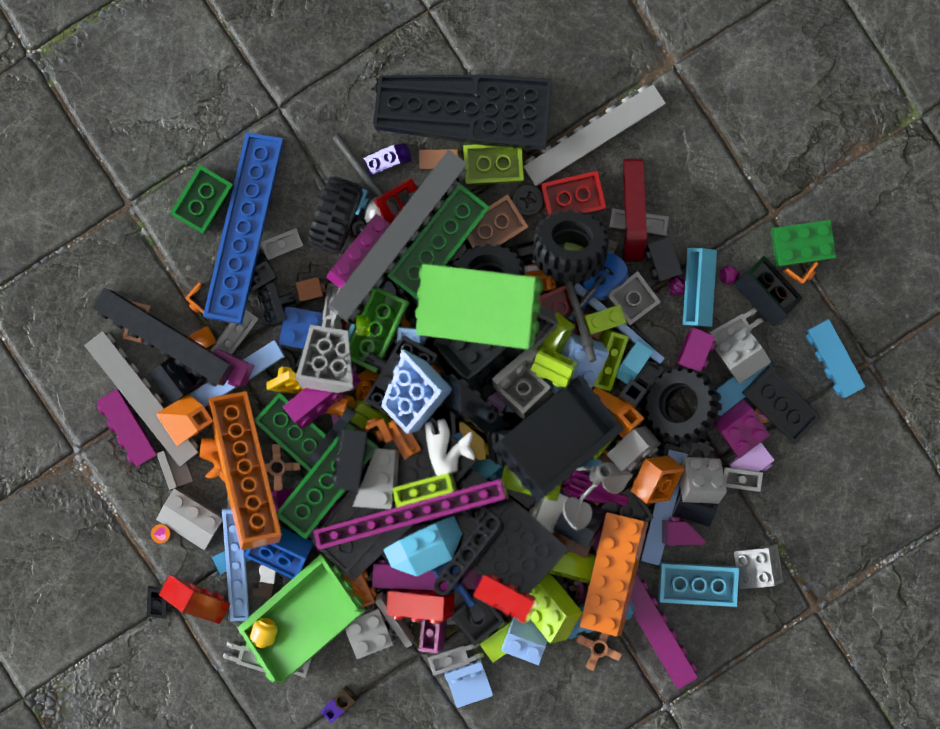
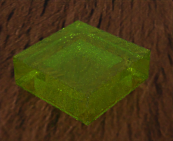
(362, 326)

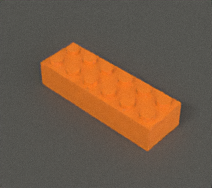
(614, 574)

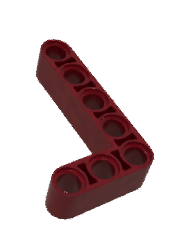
(635, 210)

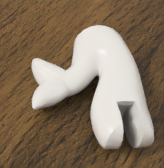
(437, 447)

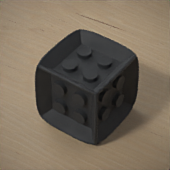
(476, 361)

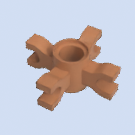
(276, 450)
(592, 661)

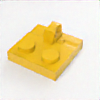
(285, 382)

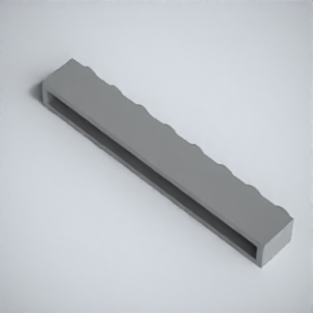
(594, 135)
(137, 393)

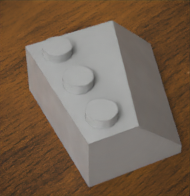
(326, 360)

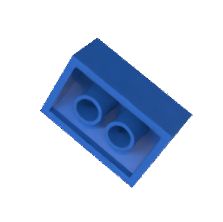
(283, 557)

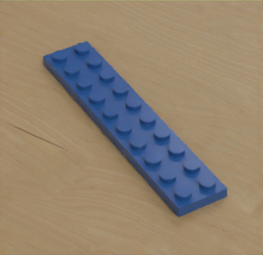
(243, 228)

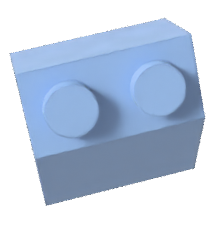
(524, 641)

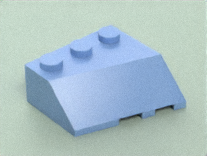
(414, 392)

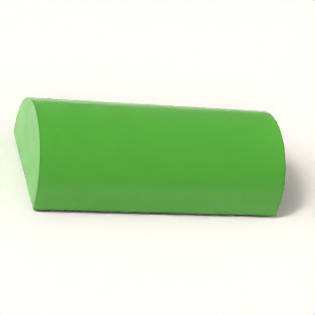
(385, 316)

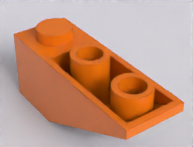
(622, 411)

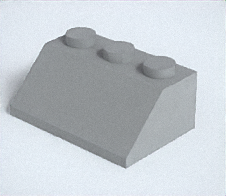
(190, 518)

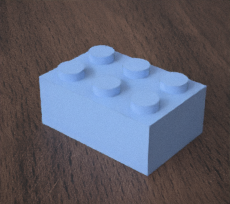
(588, 371)

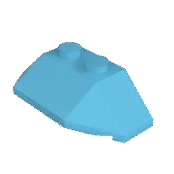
(425, 548)

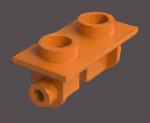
(405, 442)

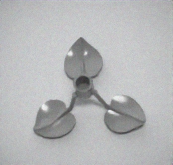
(613, 480)

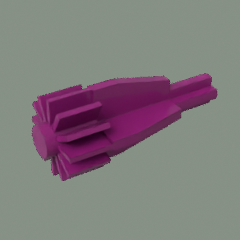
(580, 482)

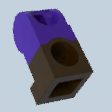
(339, 704)

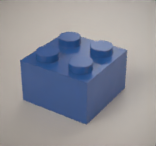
(297, 325)

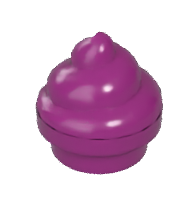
(729, 275)
(677, 286)

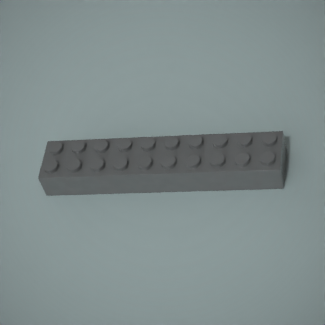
(400, 232)

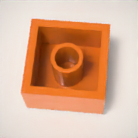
(657, 479)

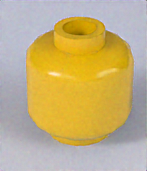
(264, 632)

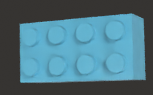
(698, 584)

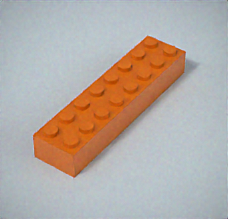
(244, 470)

